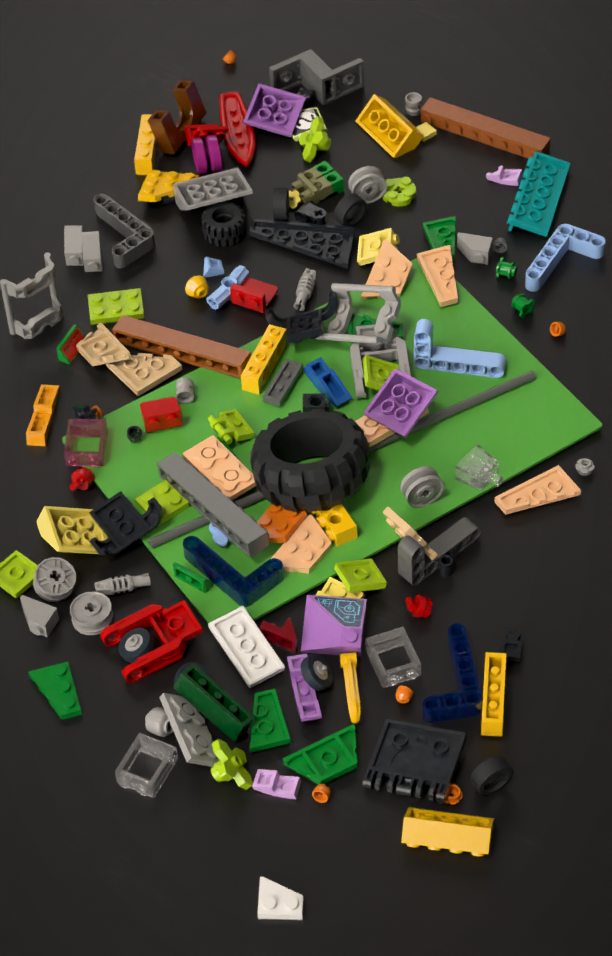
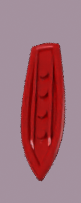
(240, 137)

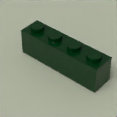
(213, 702)

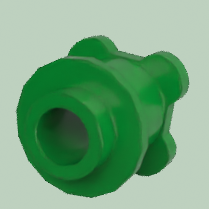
(506, 269)
(523, 305)

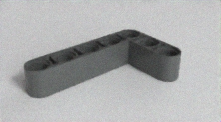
(138, 235)
(417, 566)

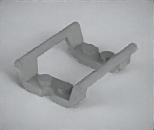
(28, 288)
(344, 310)

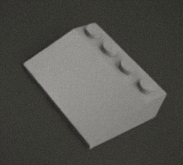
(211, 189)

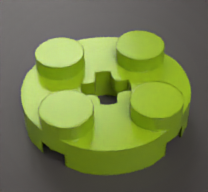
(407, 189)

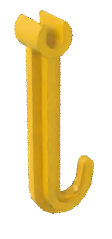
(348, 662)

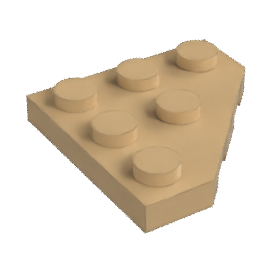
(145, 371)

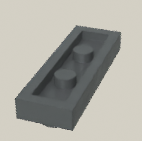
(282, 382)

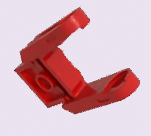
(172, 628)

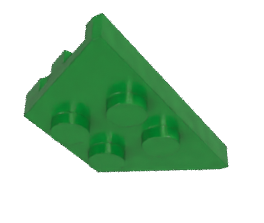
(326, 757)

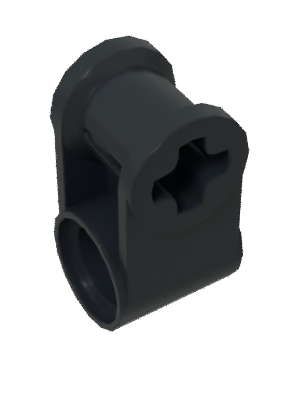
(310, 214)

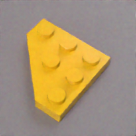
(161, 184)

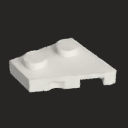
(278, 901)

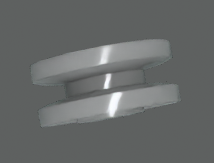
(368, 183)
(422, 486)
(57, 589)
(91, 613)

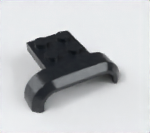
(304, 324)
(123, 523)

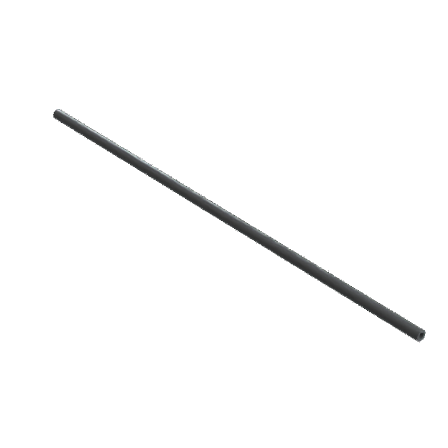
(421, 424)

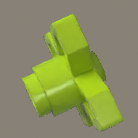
(314, 139)
(230, 765)

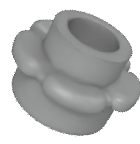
(584, 466)

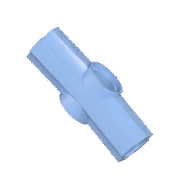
(223, 294)

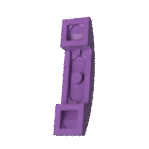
(304, 695)

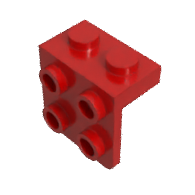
(204, 130)
(253, 294)
(161, 414)

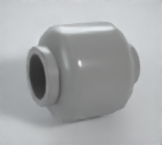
(158, 722)

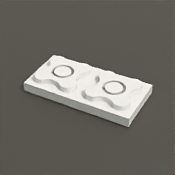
(246, 646)

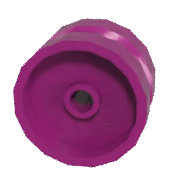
(204, 155)

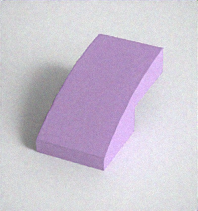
(274, 784)

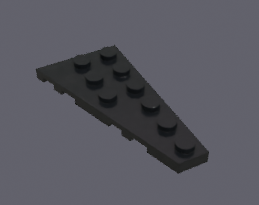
(316, 240)

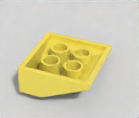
(69, 529)

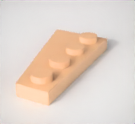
(440, 274)
(540, 490)

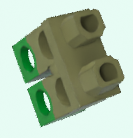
(318, 183)

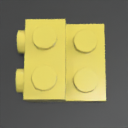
(371, 243)

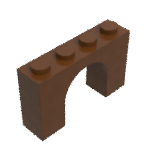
(190, 113)

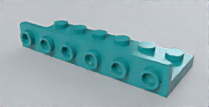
(538, 193)

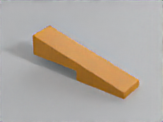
(42, 417)

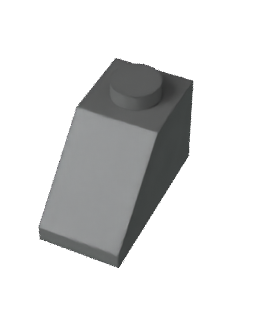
(73, 245)
(475, 247)
(92, 251)
(39, 616)

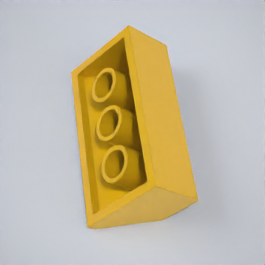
(389, 127)
(447, 831)

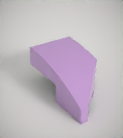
(506, 176)

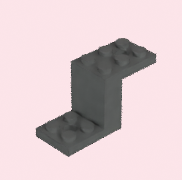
(316, 75)

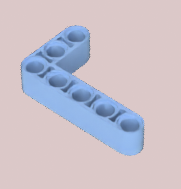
(563, 238)
(453, 359)

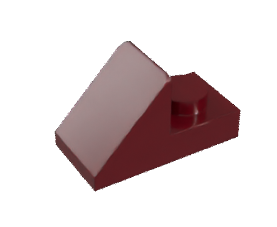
(282, 637)

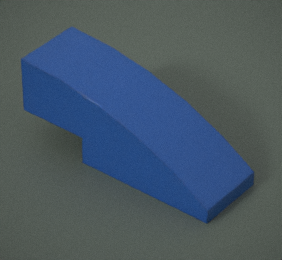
(327, 382)

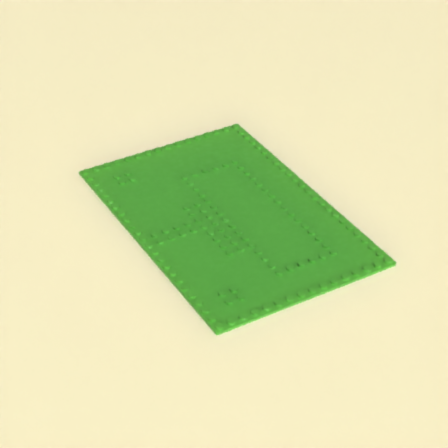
(512, 427)

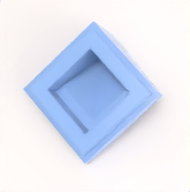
(212, 267)

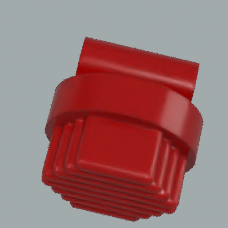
(82, 479)
(420, 606)

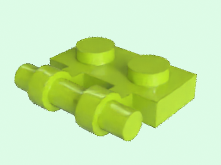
(235, 425)

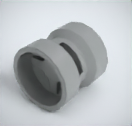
(413, 104)
(184, 390)

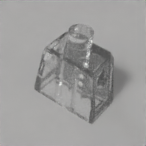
(478, 469)

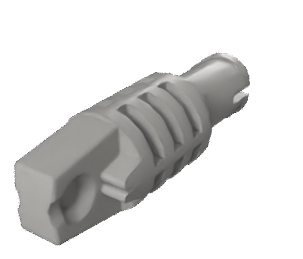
(305, 288)
(117, 585)

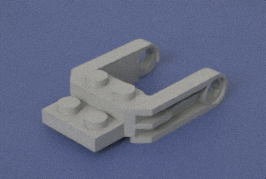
(392, 350)

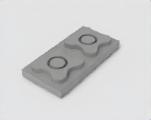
(189, 730)

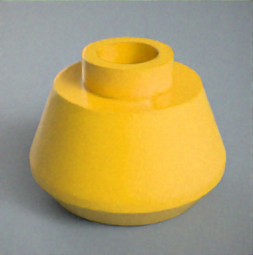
(196, 287)

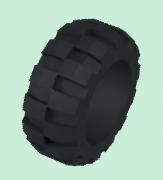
(313, 483)

